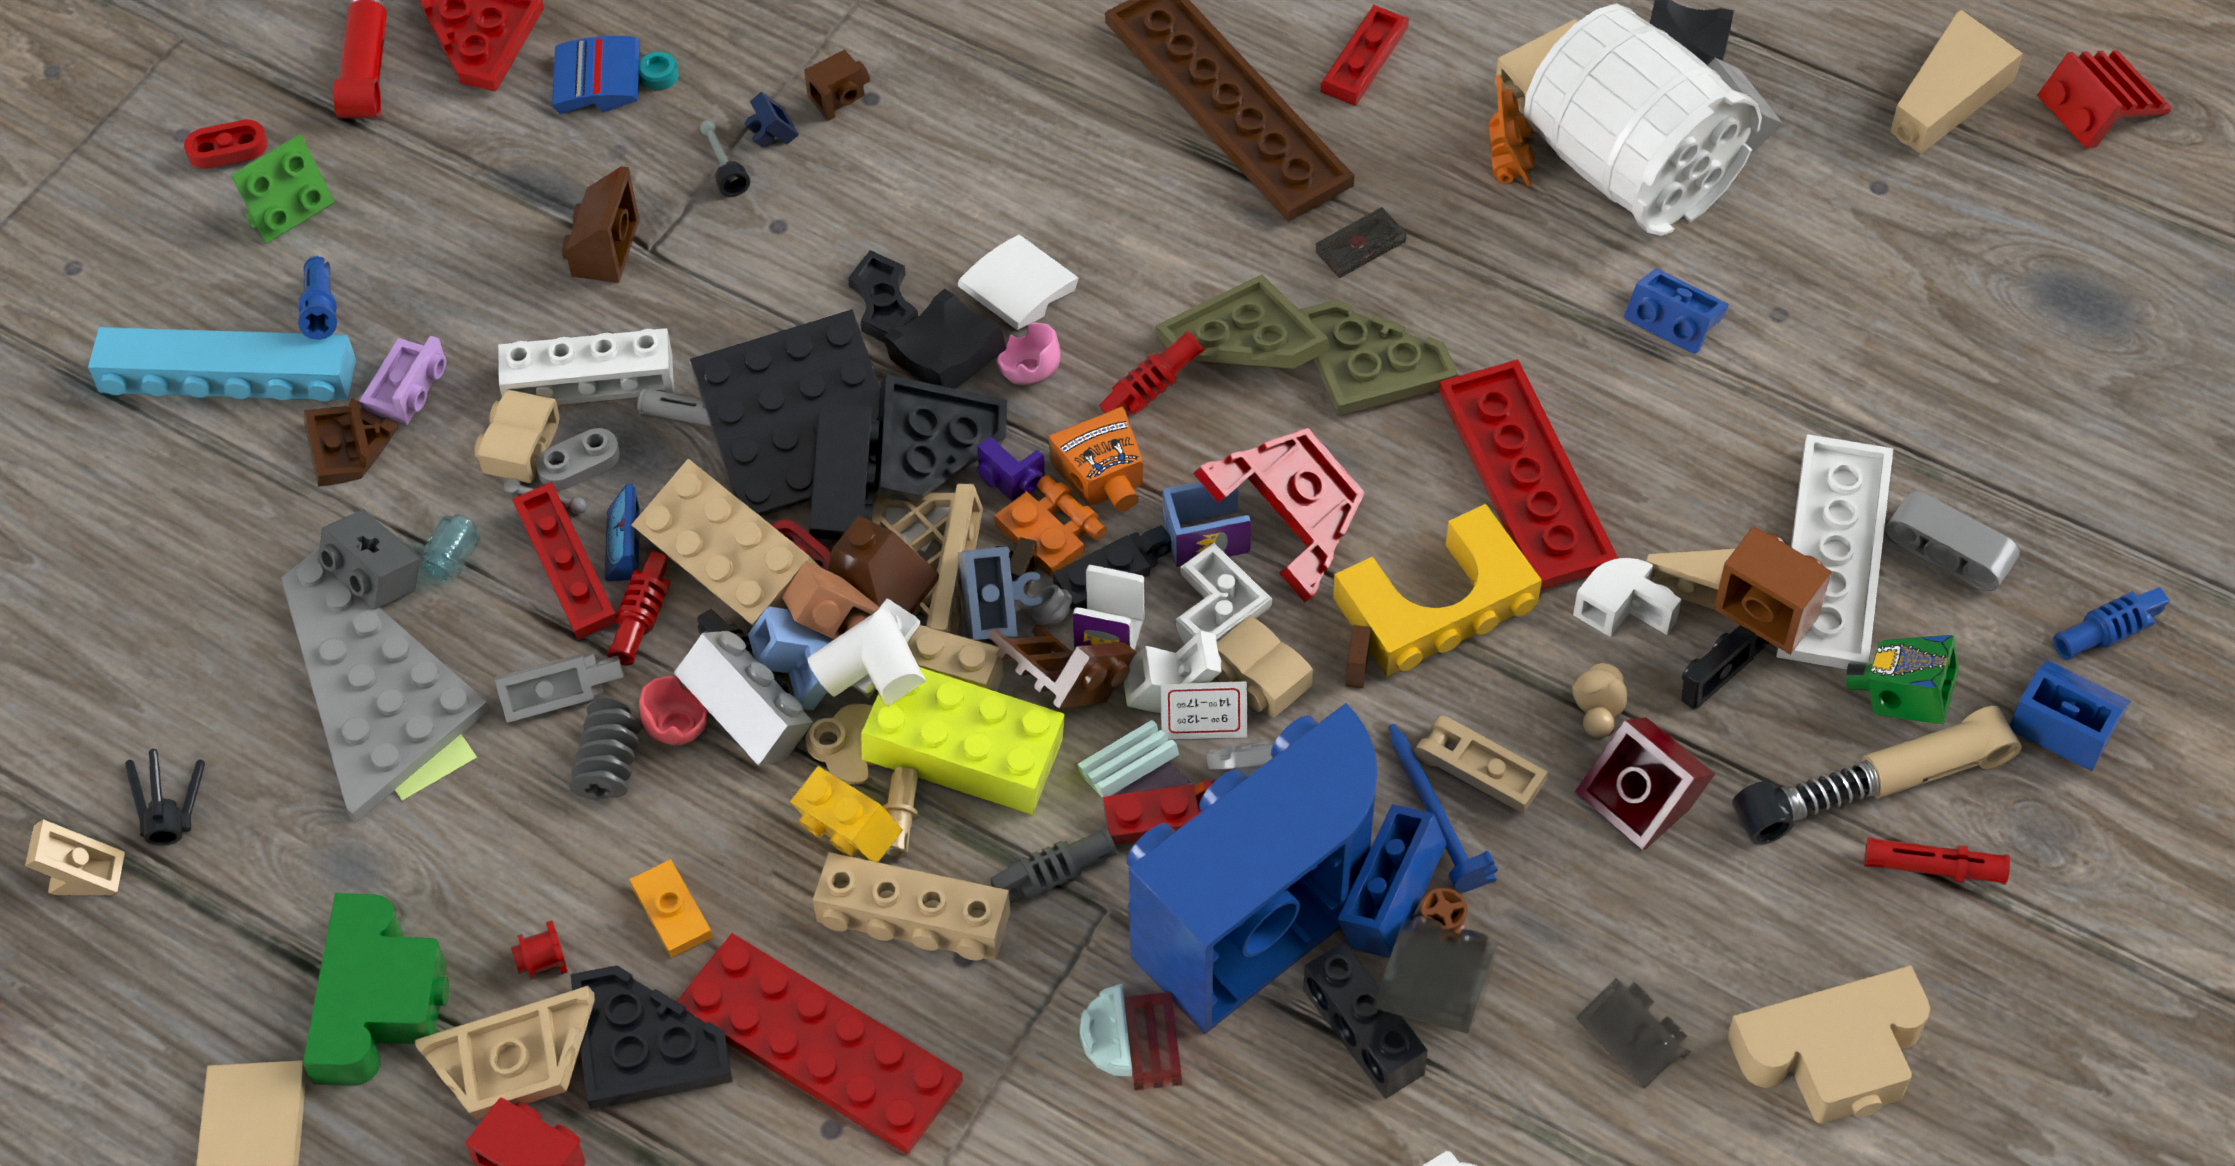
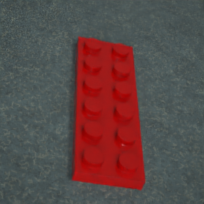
(1527, 473)
(821, 1043)

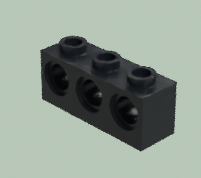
(1375, 1038)

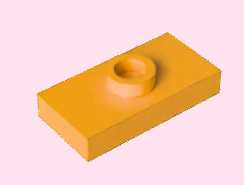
(671, 908)

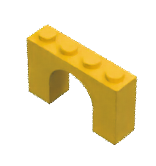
(1408, 632)

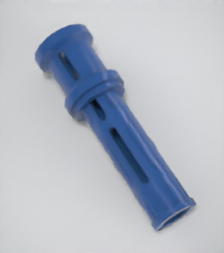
(317, 303)

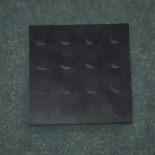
(768, 399)

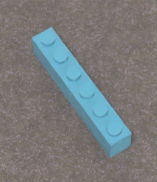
(221, 364)

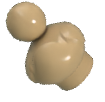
(1601, 697)

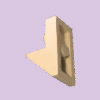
(74, 861)

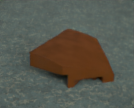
(345, 441)

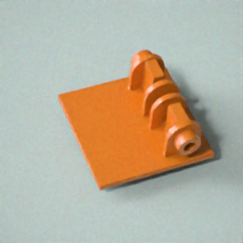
(1508, 139)

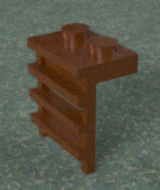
(1074, 677)

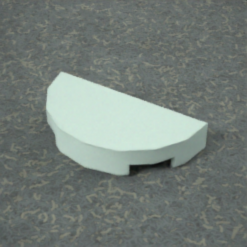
(1106, 1033)

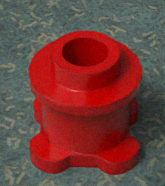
(539, 952)

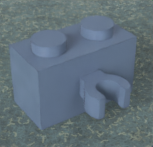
(990, 593)

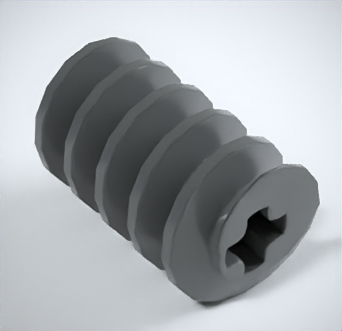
(605, 750)

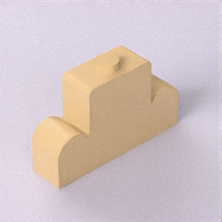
(1837, 1043)

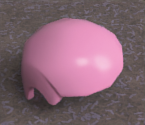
(1030, 357)

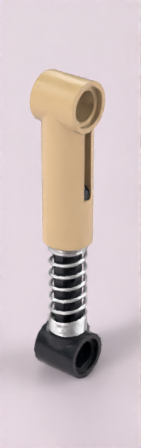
(1978, 740)

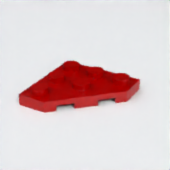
(482, 35)

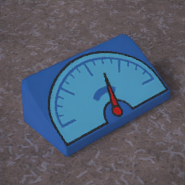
(621, 536)

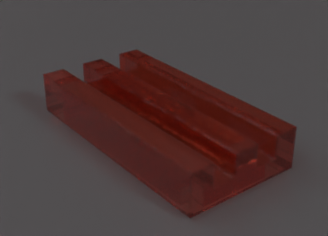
(1156, 1076)

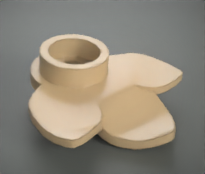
(844, 755)

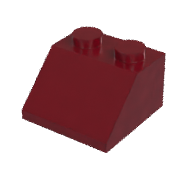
(1644, 781)

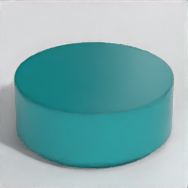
(658, 70)

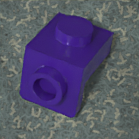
(1006, 473)

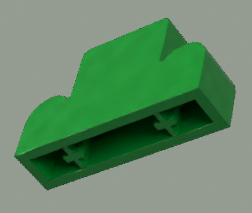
(370, 990)

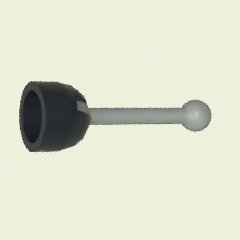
(728, 169)

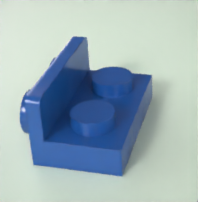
(1674, 310)

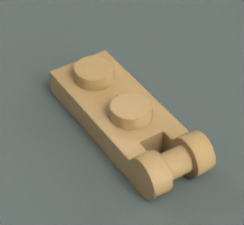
(1481, 763)

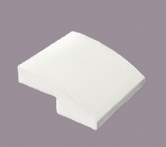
(1017, 282)

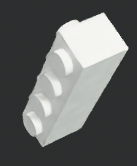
(588, 366)

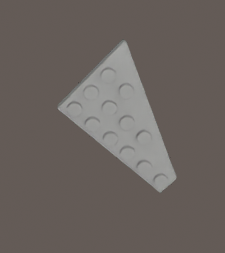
(375, 687)

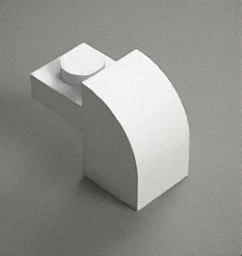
(1621, 589)
(1151, 667)

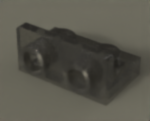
(1632, 1032)

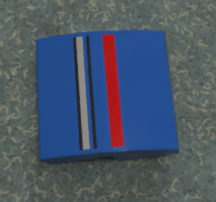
(597, 72)

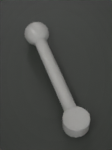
(513, 488)

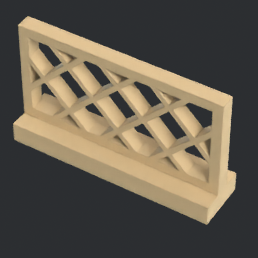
(960, 534)

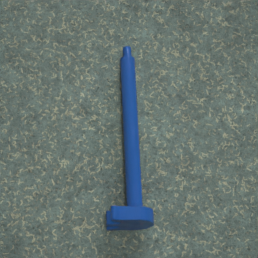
(1467, 873)

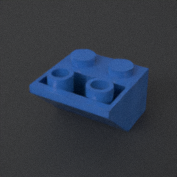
(2068, 714)

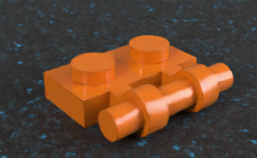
(1034, 520)

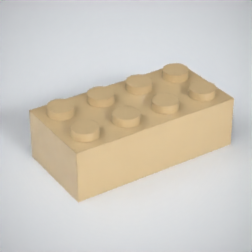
(721, 542)

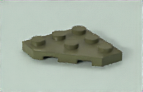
(1249, 327)
(1374, 359)

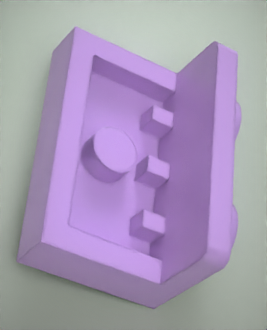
(404, 380)

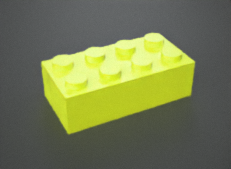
(967, 740)

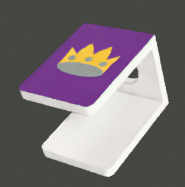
(1112, 610)

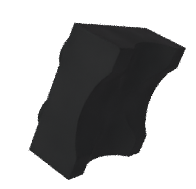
(1699, 31)
(945, 342)

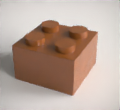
(1772, 589)

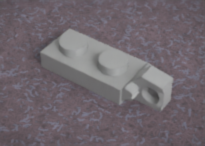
(555, 685)

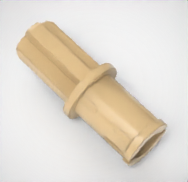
(901, 808)

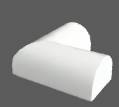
(1227, 595)
(872, 649)

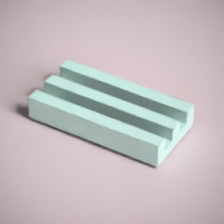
(1125, 755)

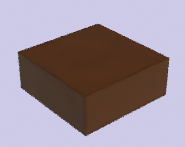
(1358, 656)

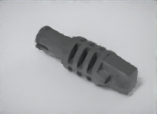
(1053, 866)

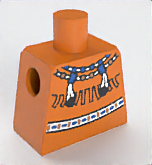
(1100, 459)

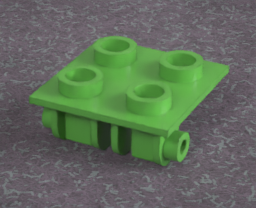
(282, 189)

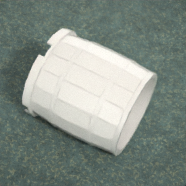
(1640, 117)

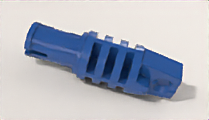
(2111, 623)

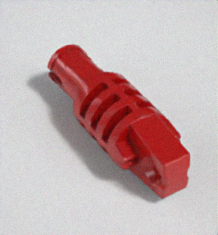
(1152, 376)
(640, 607)

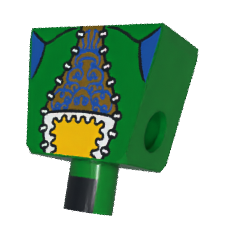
(1909, 678)

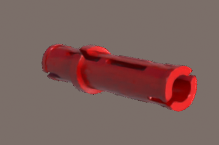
(1937, 860)

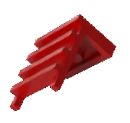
(2097, 90)

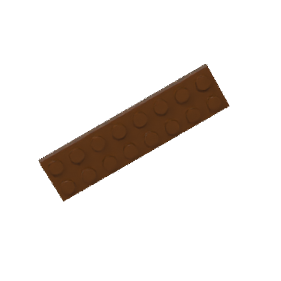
(1231, 103)

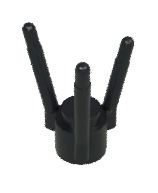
(162, 820)

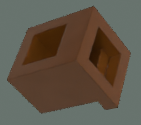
(835, 82)

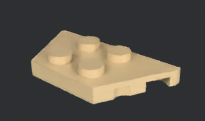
(513, 1053)

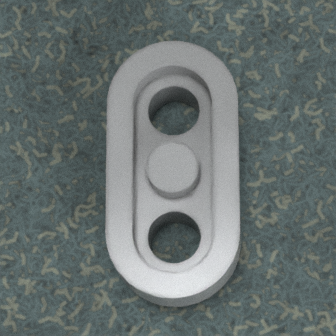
(578, 458)

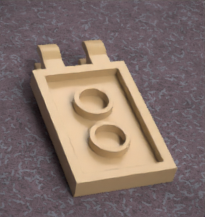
(252, 1114)

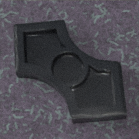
(879, 285)

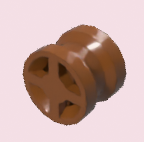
(1447, 906)

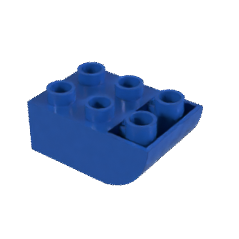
(1255, 871)

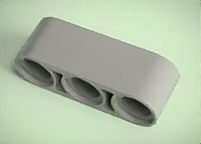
(1952, 541)

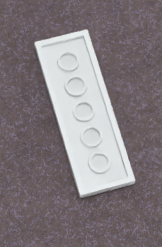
(1842, 526)

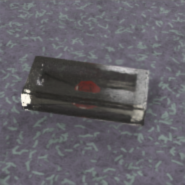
(1360, 242)

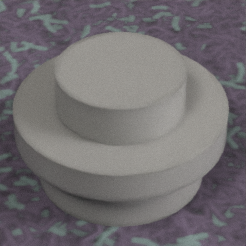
(1054, 605)

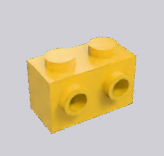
(845, 816)

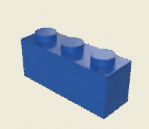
(1392, 880)

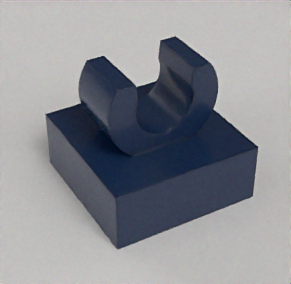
(770, 120)

